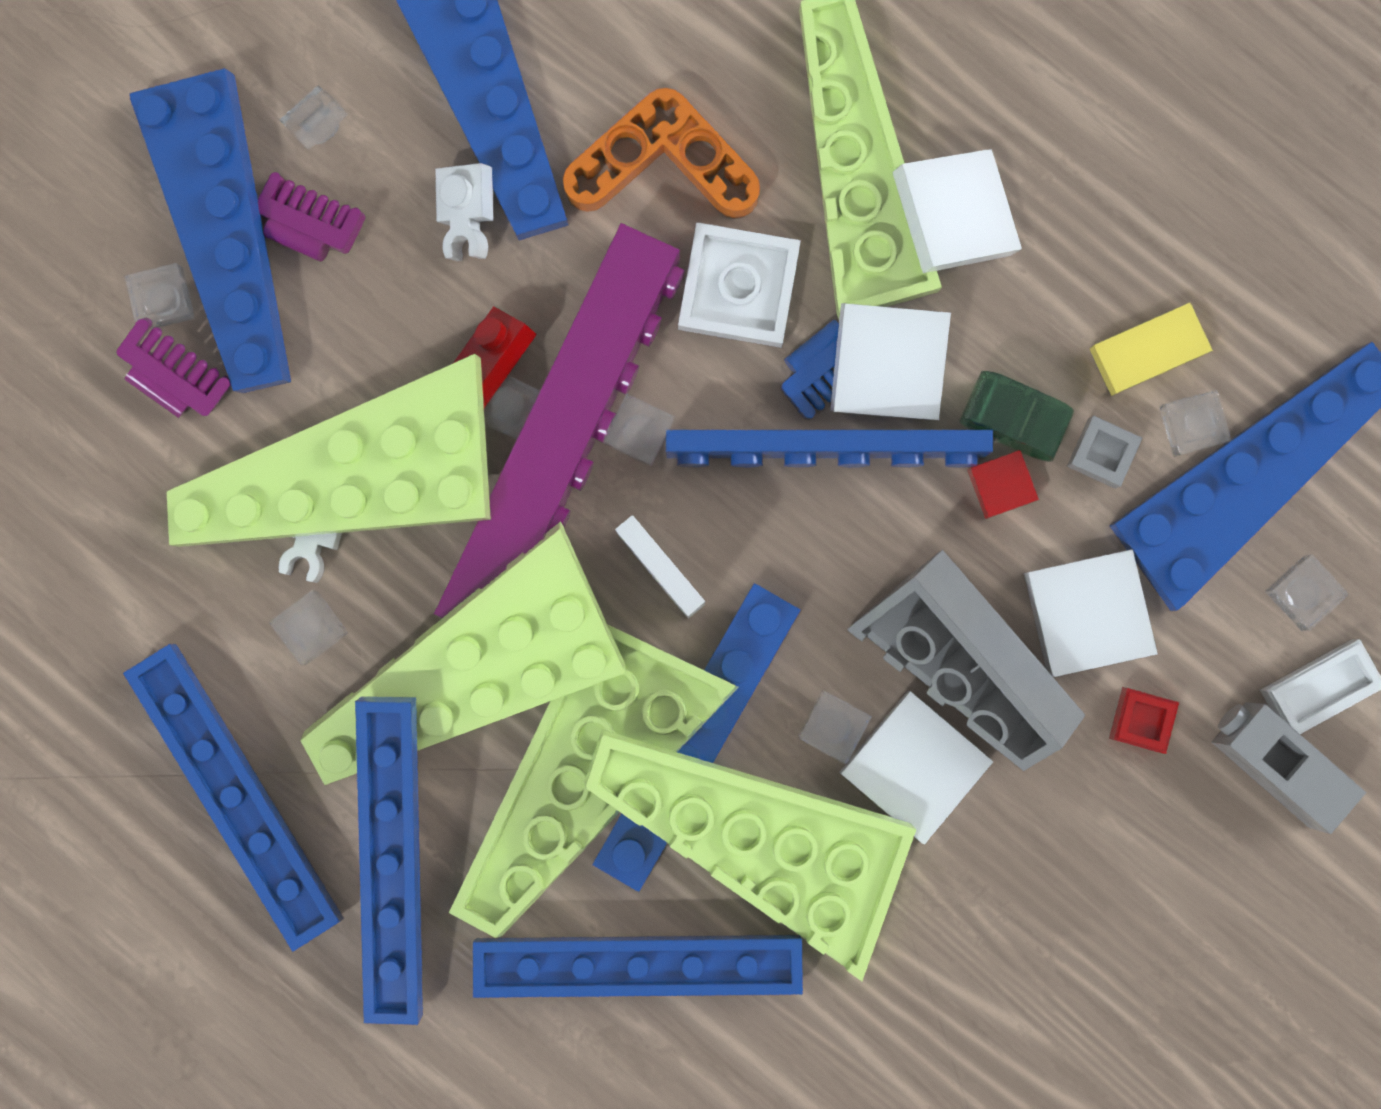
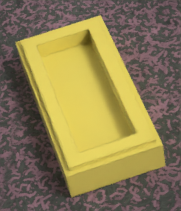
(1150, 349)

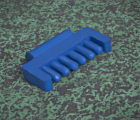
(809, 364)

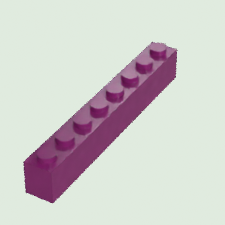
(571, 408)

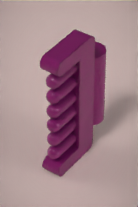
(303, 231)
(164, 383)

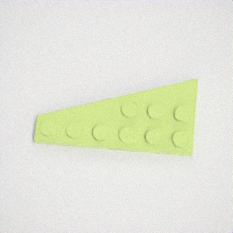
(378, 466)
(492, 656)
(547, 808)
(781, 848)

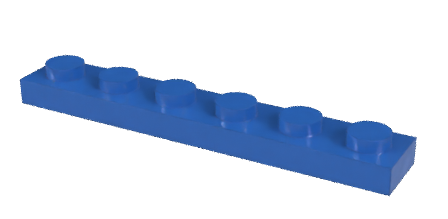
(851, 447)
(738, 659)
(233, 796)
(389, 859)
(637, 966)

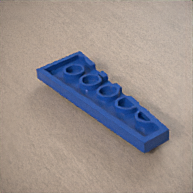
(486, 92)
(210, 190)
(1226, 498)

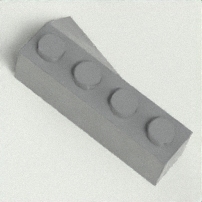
(971, 661)

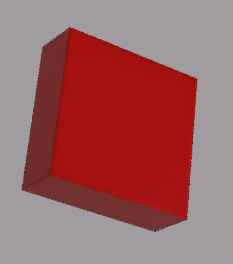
(1003, 484)
(1144, 720)

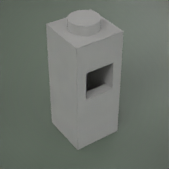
(1287, 766)

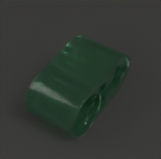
(1017, 415)

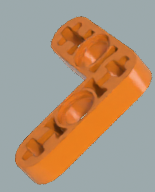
(672, 141)

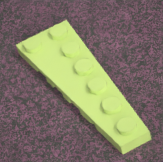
(856, 155)

